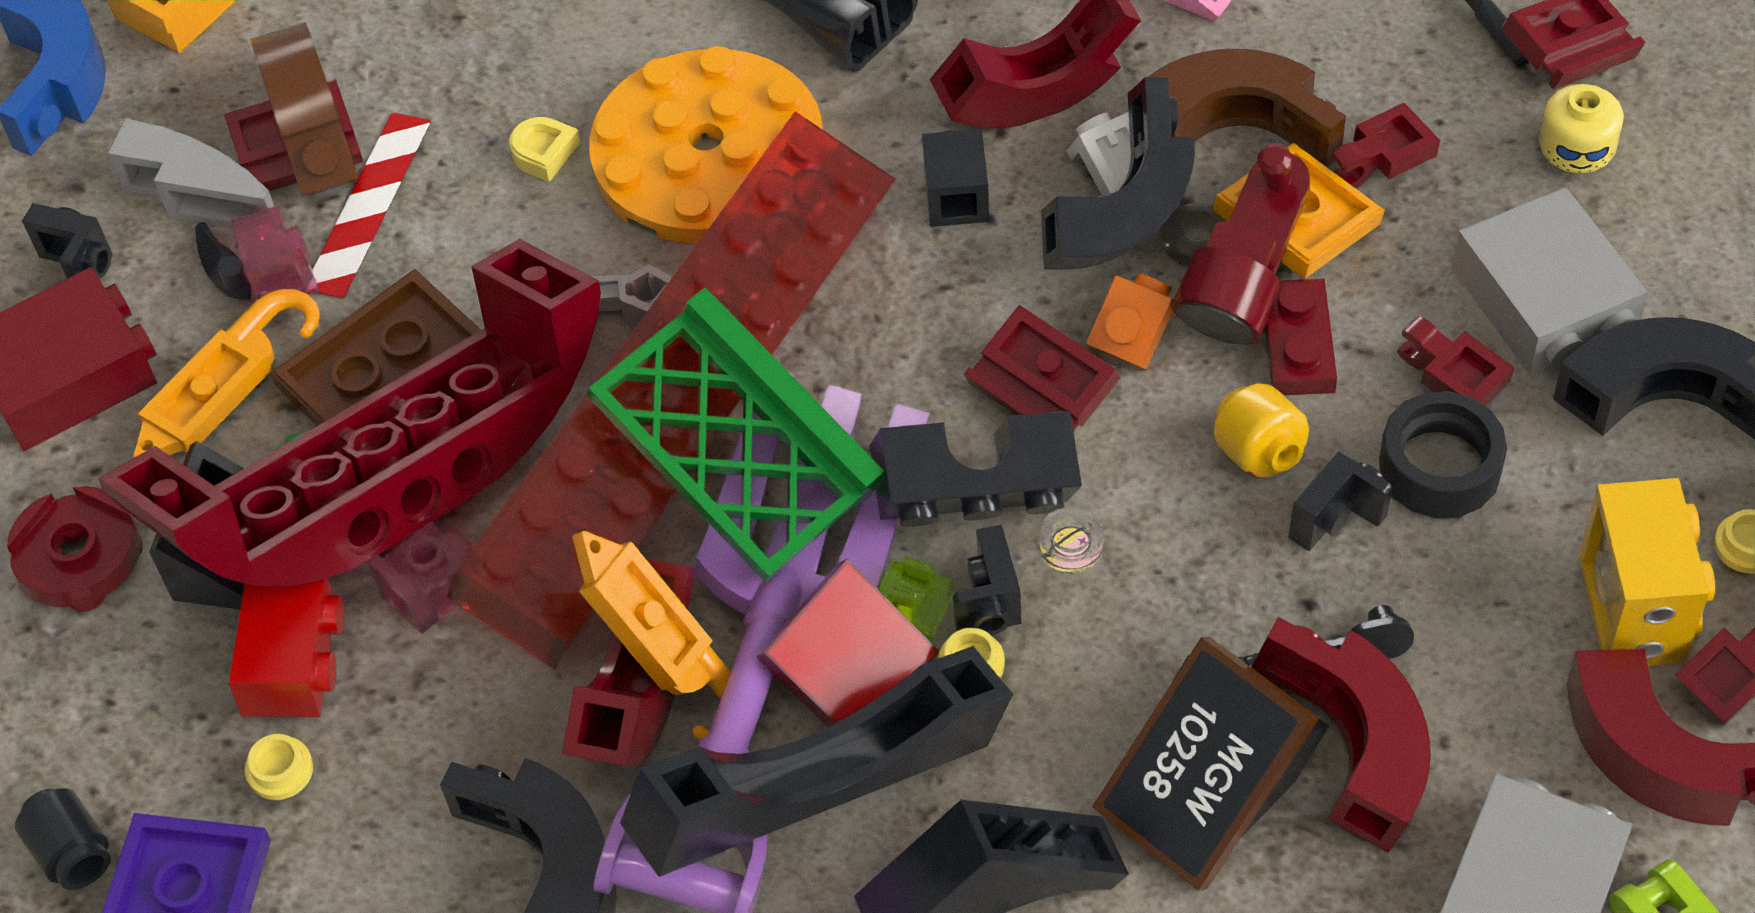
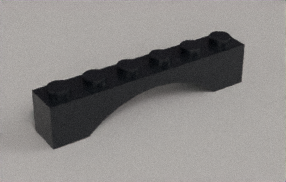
(720, 800)

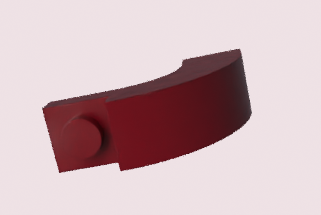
(1039, 78)
(623, 708)
(1375, 715)
(1646, 750)

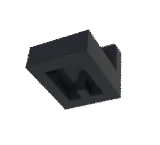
(1333, 495)
(995, 591)

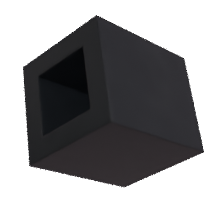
(955, 177)

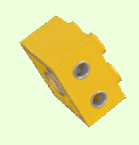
(1645, 569)

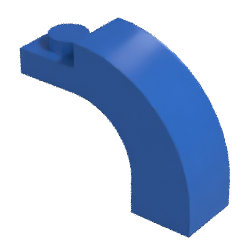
(65, 78)

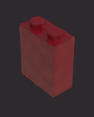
(69, 357)

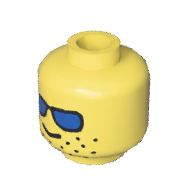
(1581, 128)

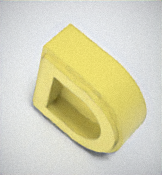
(542, 146)

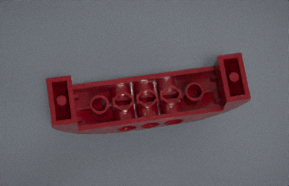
(393, 455)

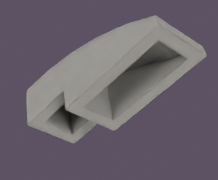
(186, 174)

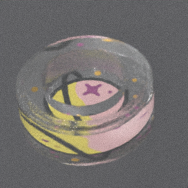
(1071, 540)

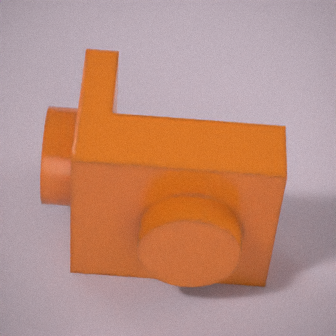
(1132, 319)

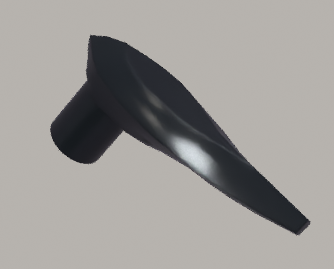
(221, 264)

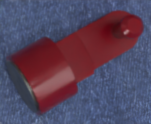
(1233, 278)

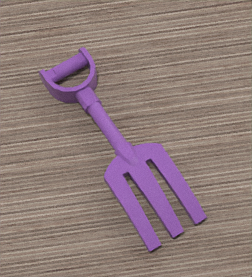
(766, 610)

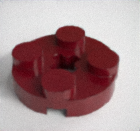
(80, 578)

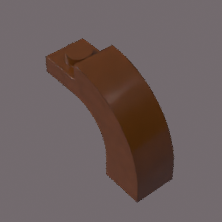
(1256, 91)
(304, 109)

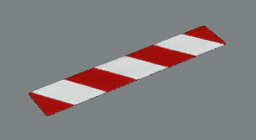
(368, 203)

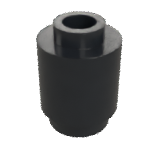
(63, 838)

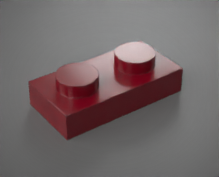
(1301, 339)

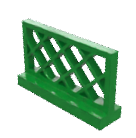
(769, 392)

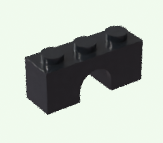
(923, 479)

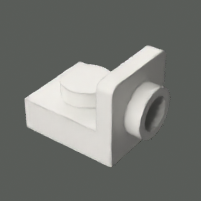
(1104, 149)

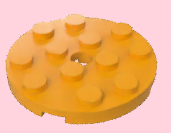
(657, 115)

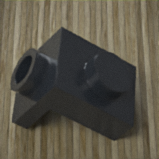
(68, 238)

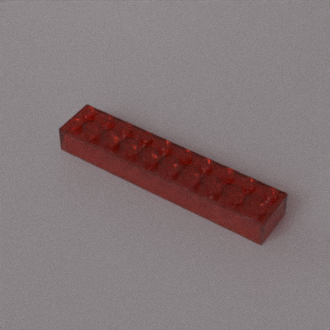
(766, 266)

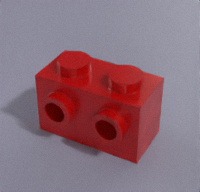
(284, 649)

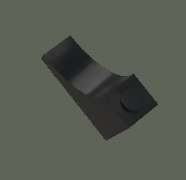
(995, 861)

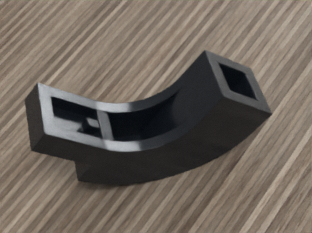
(1101, 228)
(1656, 362)
(549, 817)

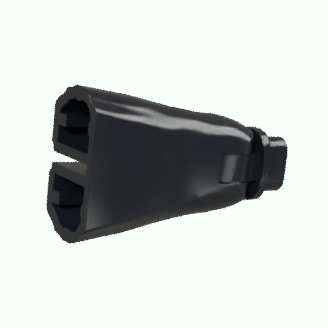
(850, 28)

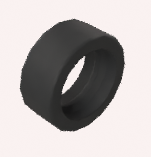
(1452, 415)

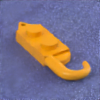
(219, 376)
(648, 618)

